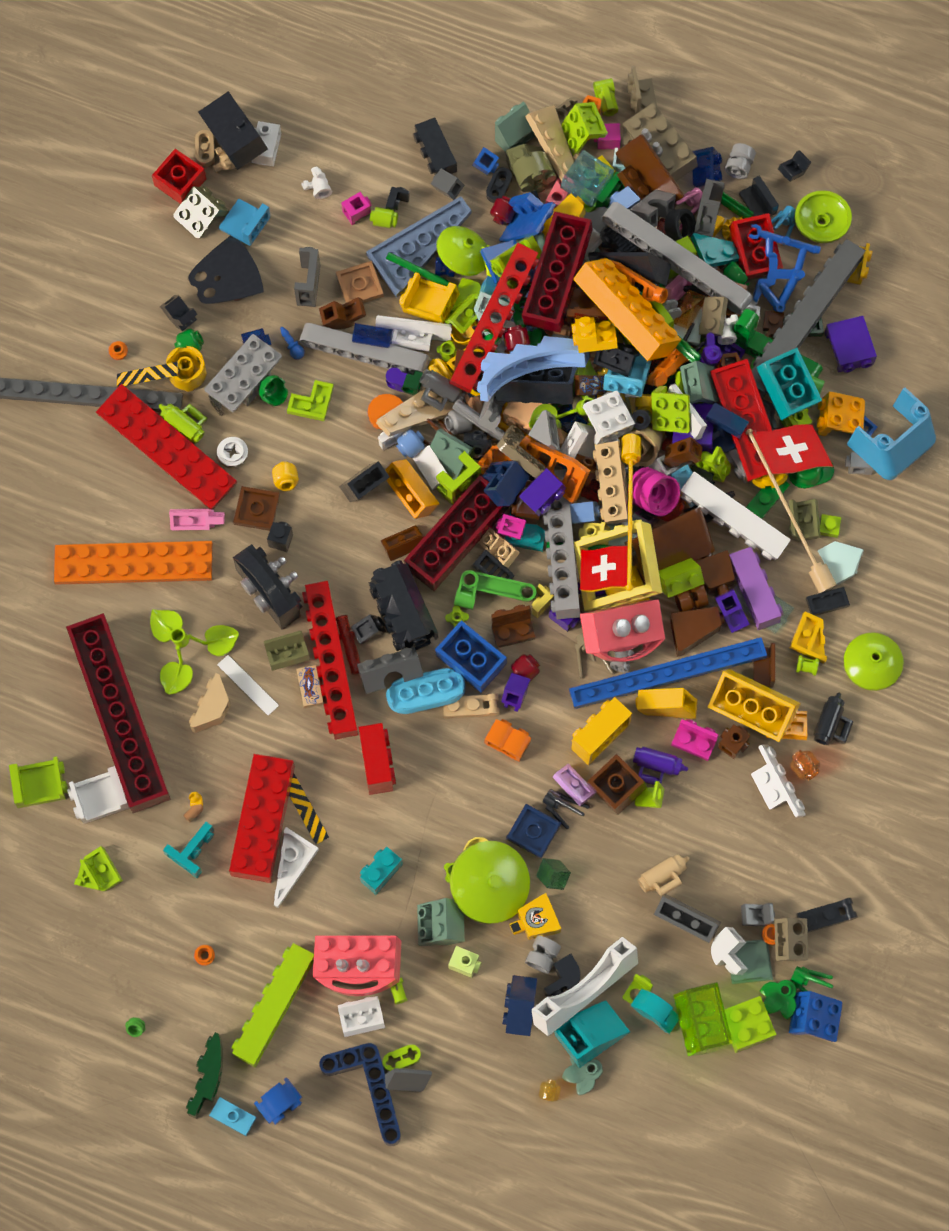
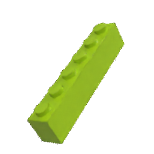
(274, 1005)

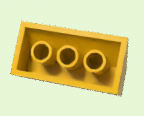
(753, 704)

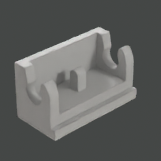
(490, 414)

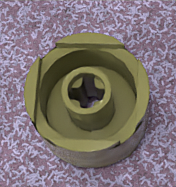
(533, 172)

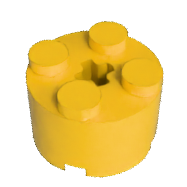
(194, 365)

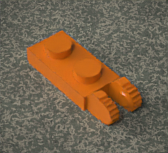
(666, 368)

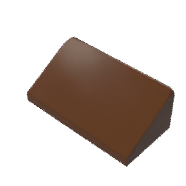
(402, 542)

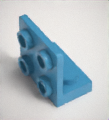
(245, 221)

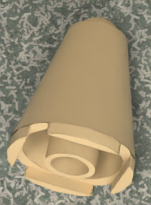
(650, 444)

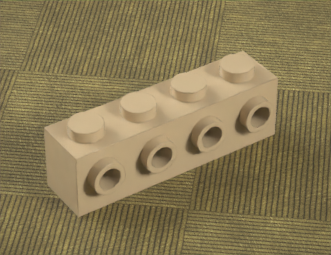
(612, 481)

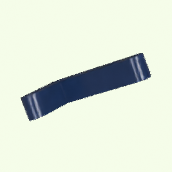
(373, 1084)

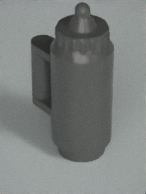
(440, 385)

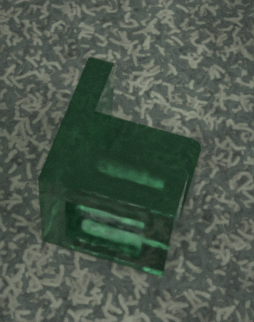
(553, 874)

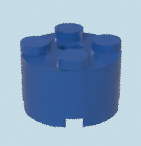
(278, 1101)

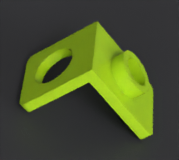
(651, 797)
(639, 982)

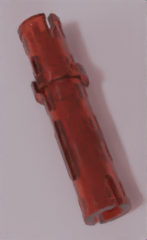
(347, 638)

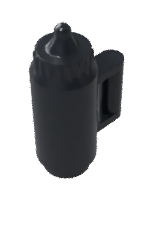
(829, 721)

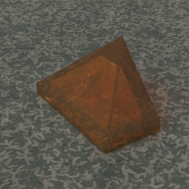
(690, 308)

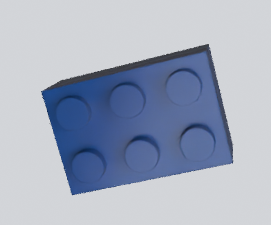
(471, 656)

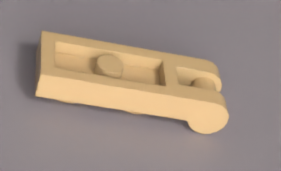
(472, 707)

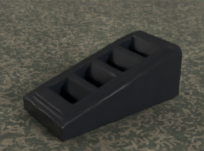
(497, 564)

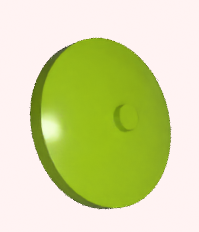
(490, 882)

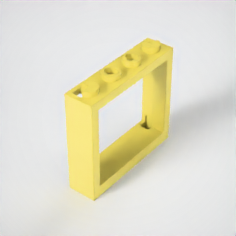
(649, 563)

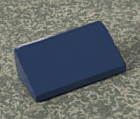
(727, 420)

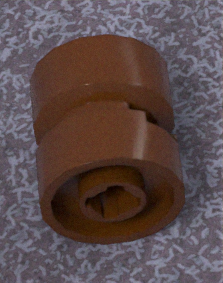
(684, 600)

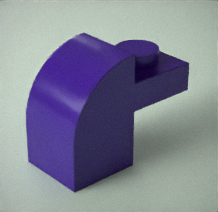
(732, 610)

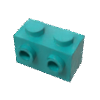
(380, 870)

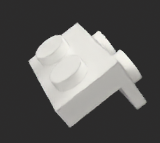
(361, 1016)

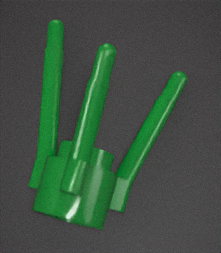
(802, 976)

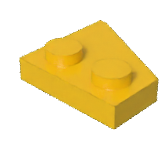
(809, 637)

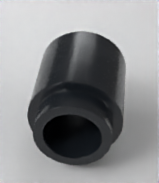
(646, 414)

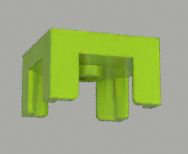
(453, 489)

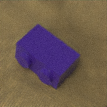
(543, 492)

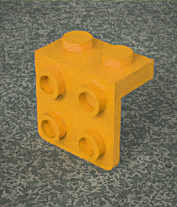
(840, 413)

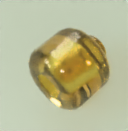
(549, 1090)

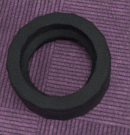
(671, 224)

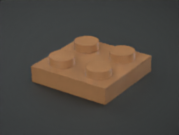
(359, 282)

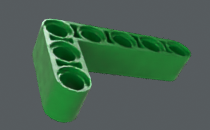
(755, 342)

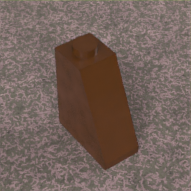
(694, 627)

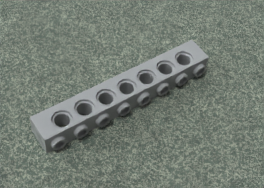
(569, 606)

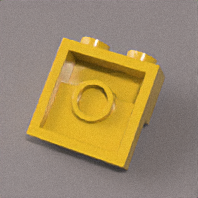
(593, 336)

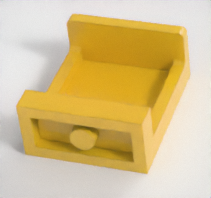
(428, 299)

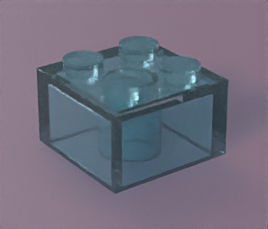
(587, 178)

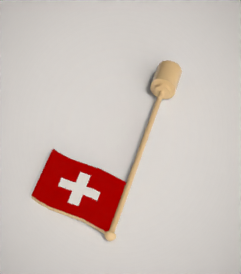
(793, 451)

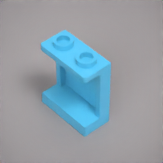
(629, 385)

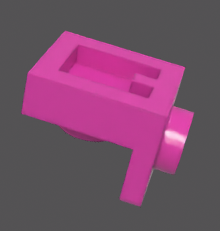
(511, 526)

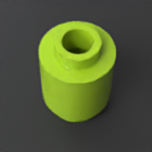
(384, 217)

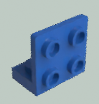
(816, 1016)

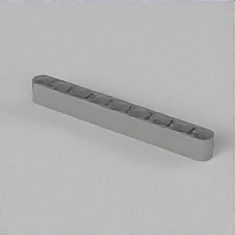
(681, 260)

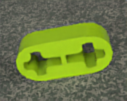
(399, 1053)

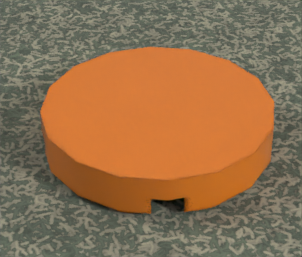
(380, 406)

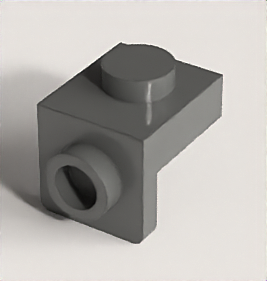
(757, 915)

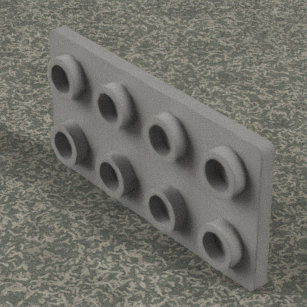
(241, 376)

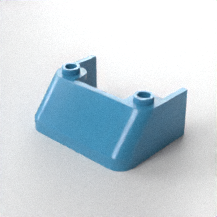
(893, 457)

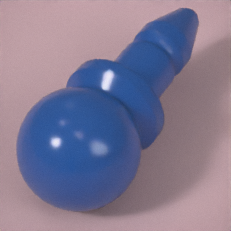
(296, 351)

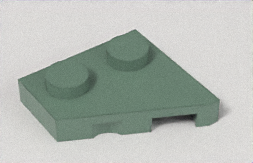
(447, 450)

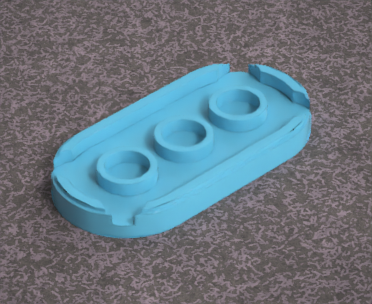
(426, 692)

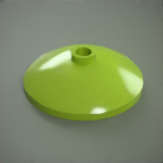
(823, 207)
(461, 250)
(872, 673)

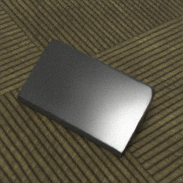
(407, 1079)

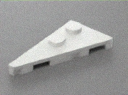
(295, 858)

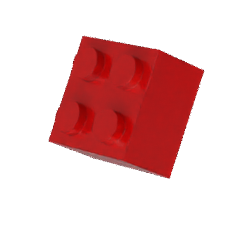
(178, 176)

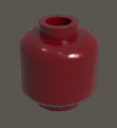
(502, 211)
(516, 335)
(526, 666)

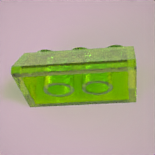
(702, 1019)

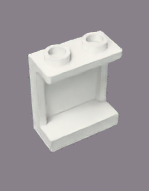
(580, 441)
(98, 796)

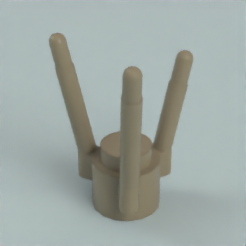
(581, 646)

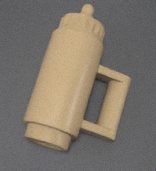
(662, 874)

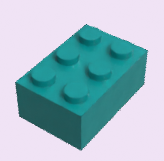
(789, 383)

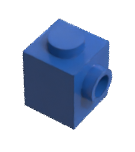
(486, 161)

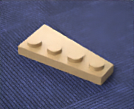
(550, 134)
(412, 413)

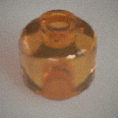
(805, 765)

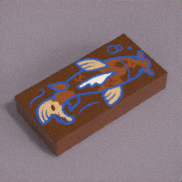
(589, 385)

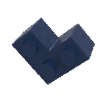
(505, 482)
(520, 1002)

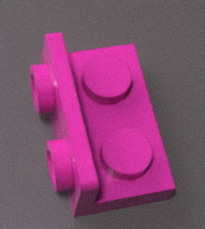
(695, 739)

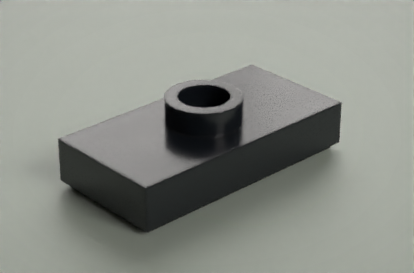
(827, 601)

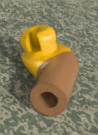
(196, 805)

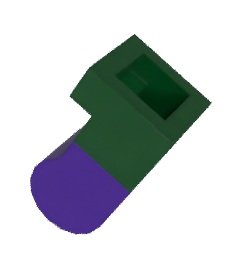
(403, 382)

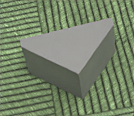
(546, 430)

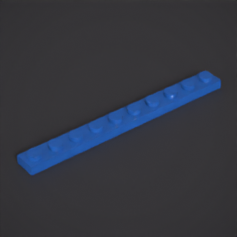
(668, 673)

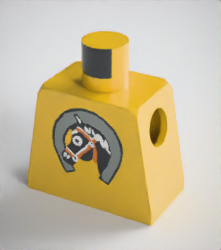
(536, 919)

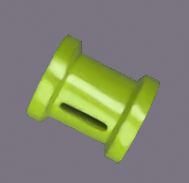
(807, 665)

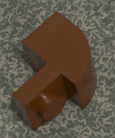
(342, 316)

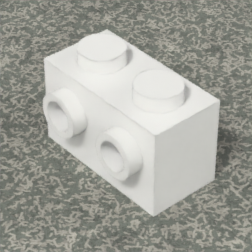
(271, 136)

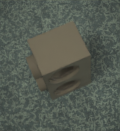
(791, 939)

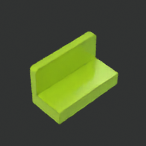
(464, 314)

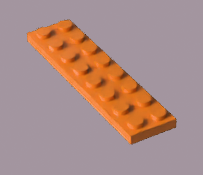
(133, 562)

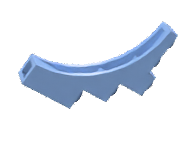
(524, 359)

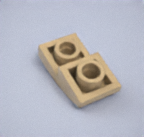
(499, 547)

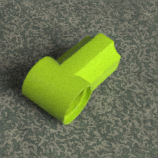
(606, 92)

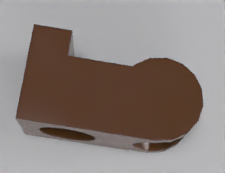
(682, 452)

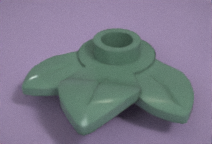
(582, 1077)

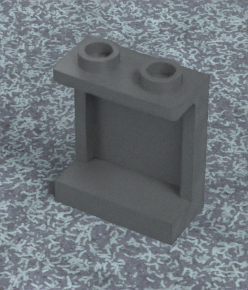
(709, 207)
(307, 292)

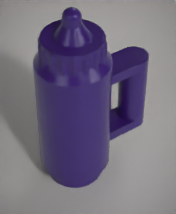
(711, 353)
(657, 761)

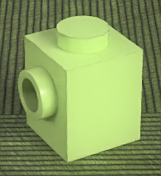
(464, 962)

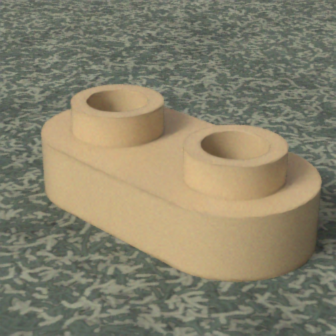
(204, 149)

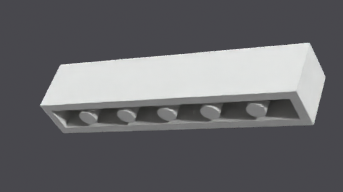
(734, 516)

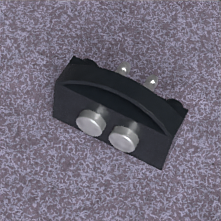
(270, 591)

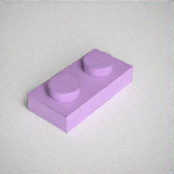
(574, 784)

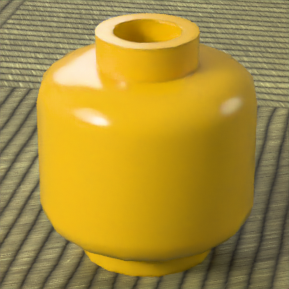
(285, 476)

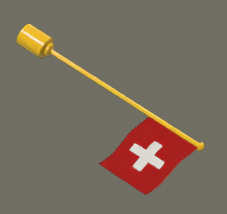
(613, 565)

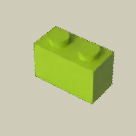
(680, 577)

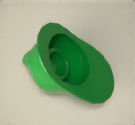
(812, 477)

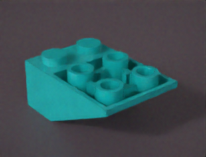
(591, 1032)

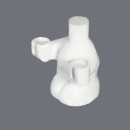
(318, 183)
(728, 336)

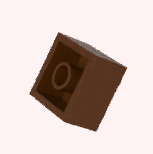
(617, 784)

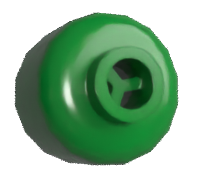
(189, 338)

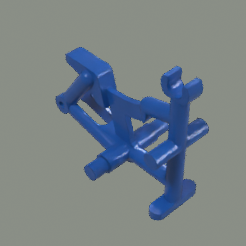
(794, 275)

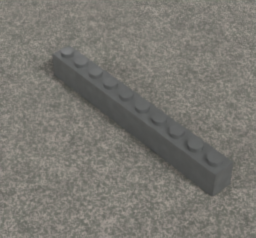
(813, 305)

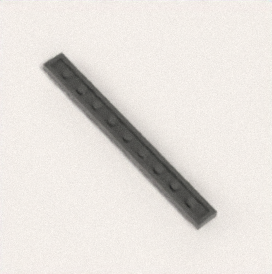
(79, 394)

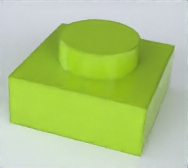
(830, 525)

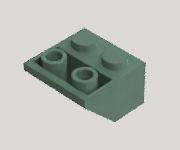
(513, 128)
(440, 923)

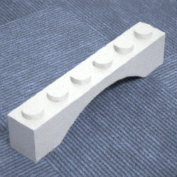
(558, 1009)

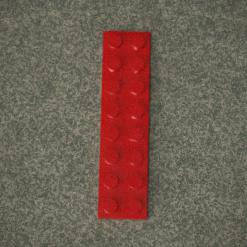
(166, 447)

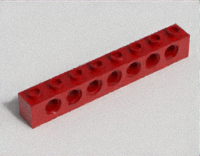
(520, 255)
(321, 592)

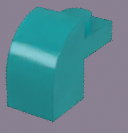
(655, 1009)

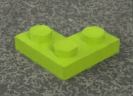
(314, 406)

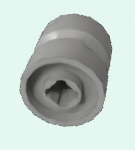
(740, 161)
(543, 954)

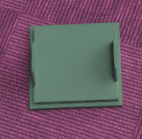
(757, 959)

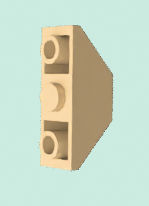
(212, 706)

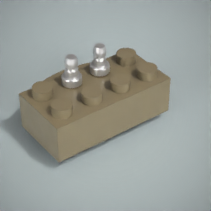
(663, 139)

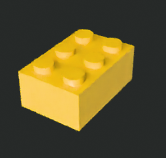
(601, 730)

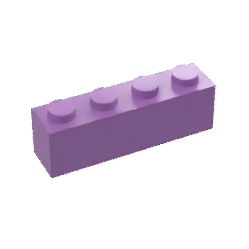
(755, 589)

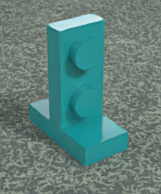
(192, 850)

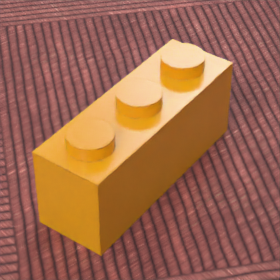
(411, 489)

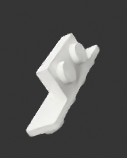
(414, 333)
(774, 784)

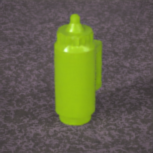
(183, 423)

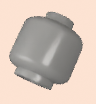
(457, 423)

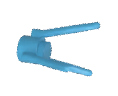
(785, 217)

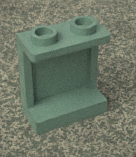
(699, 383)

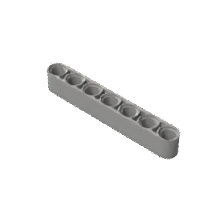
(341, 344)

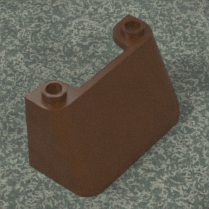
(677, 541)

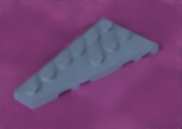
(416, 244)

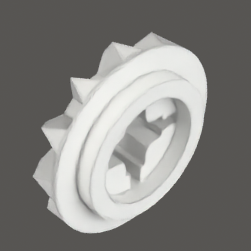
(228, 445)

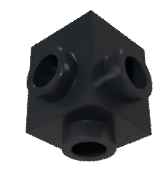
(479, 443)

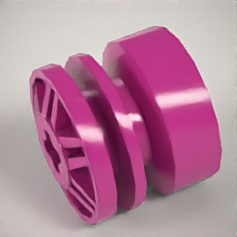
(654, 491)

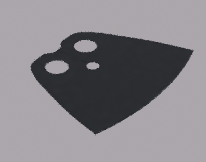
(237, 272)

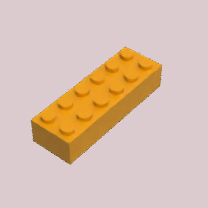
(627, 309)

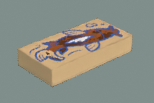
(309, 686)

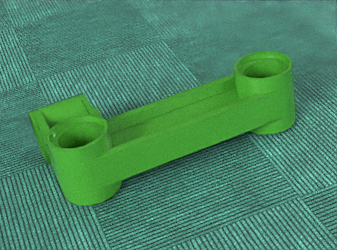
(490, 584)

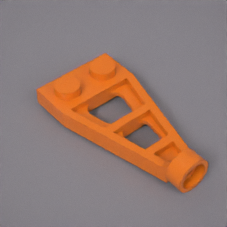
(650, 291)
(575, 475)

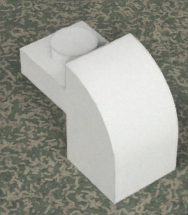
(724, 950)

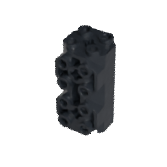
(402, 606)

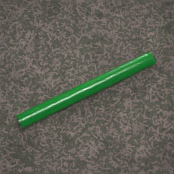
(414, 268)

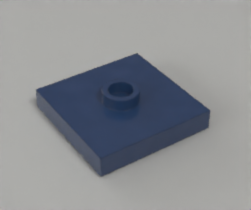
(533, 831)

